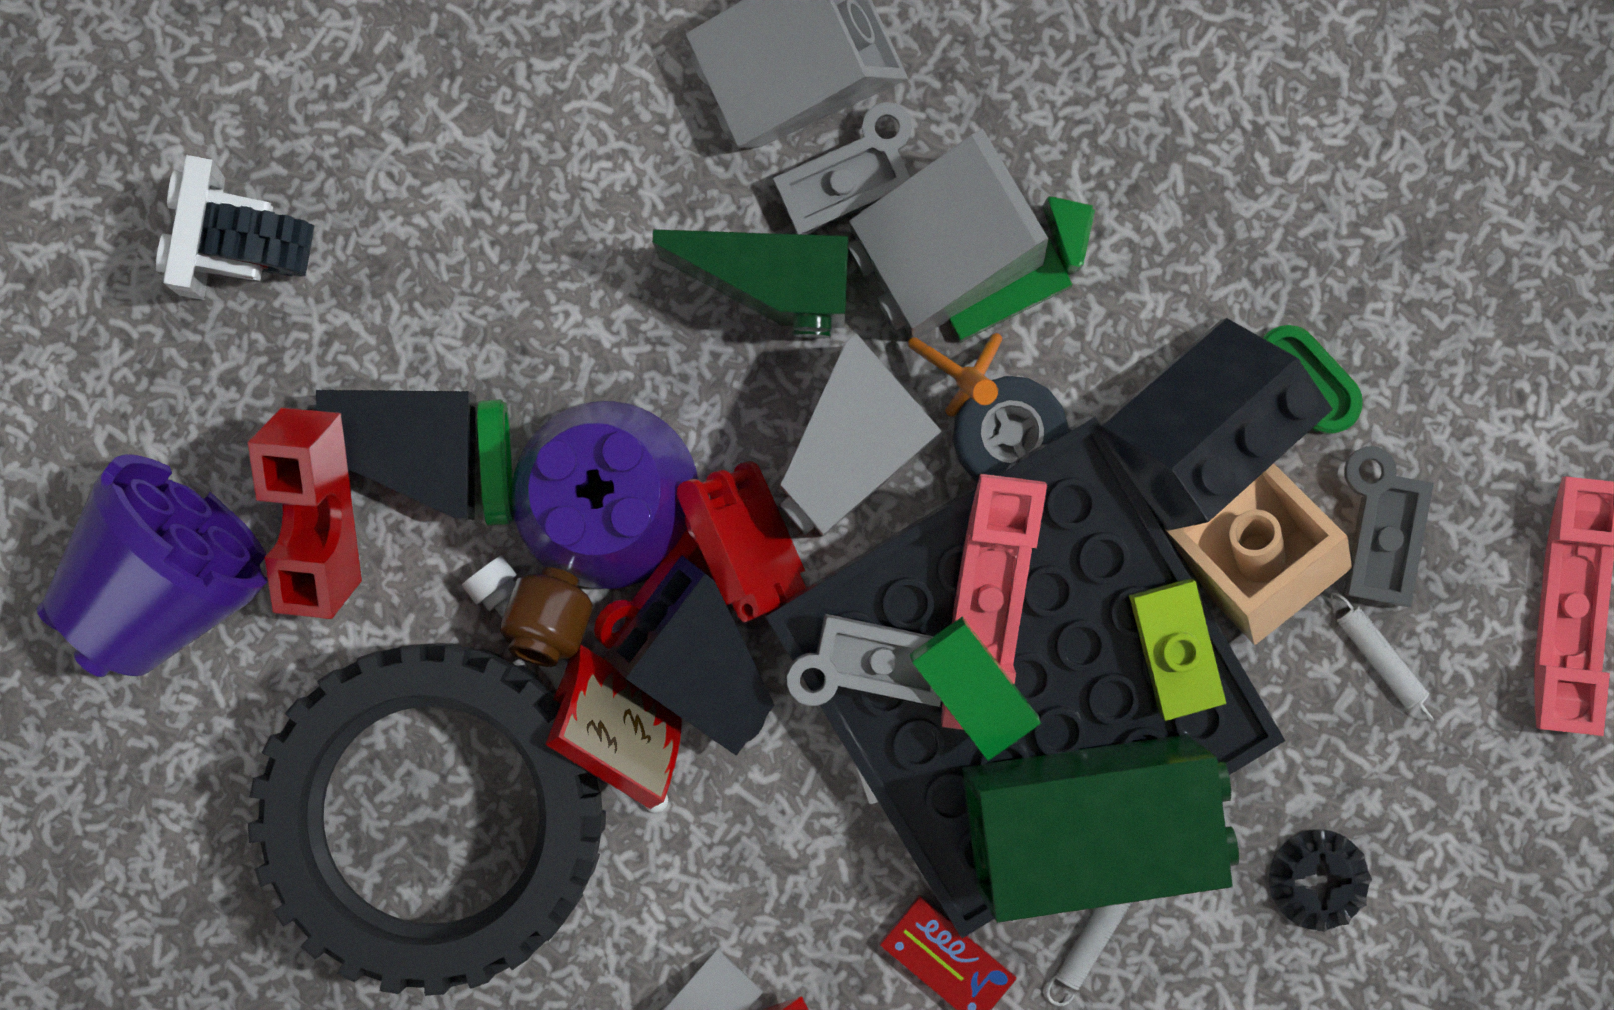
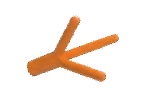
(969, 379)

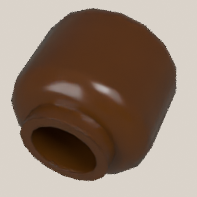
(546, 617)

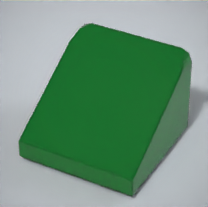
(1070, 228)

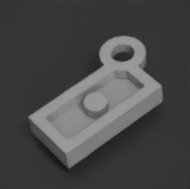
(848, 176)
(862, 659)

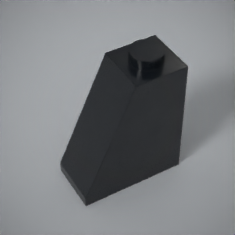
(411, 442)
(694, 658)

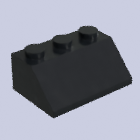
(1212, 423)

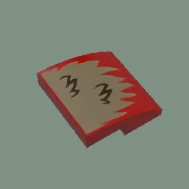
(615, 729)

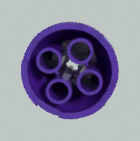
(637, 521)
(148, 570)

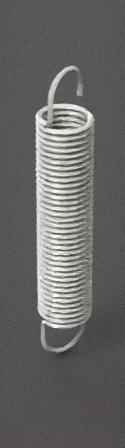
(1383, 657)
(1088, 948)

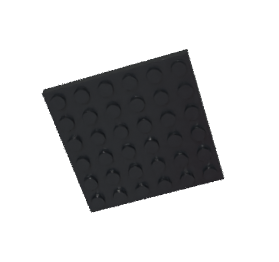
(1072, 660)

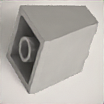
(791, 63)
(947, 237)
(854, 441)

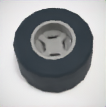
(1026, 419)

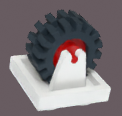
(225, 234)

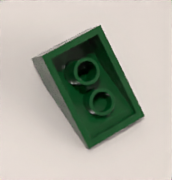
(780, 276)

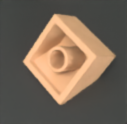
(1265, 554)

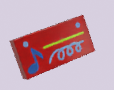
(947, 964)

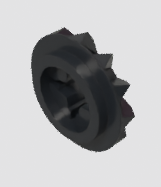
(1299, 859)

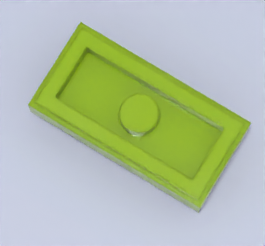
(1177, 649)

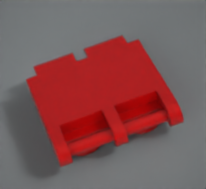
(742, 539)

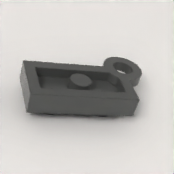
(1386, 531)

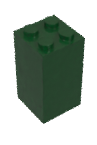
(1099, 827)

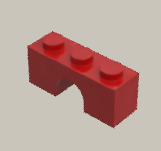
(304, 466)

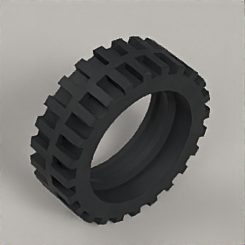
(309, 880)

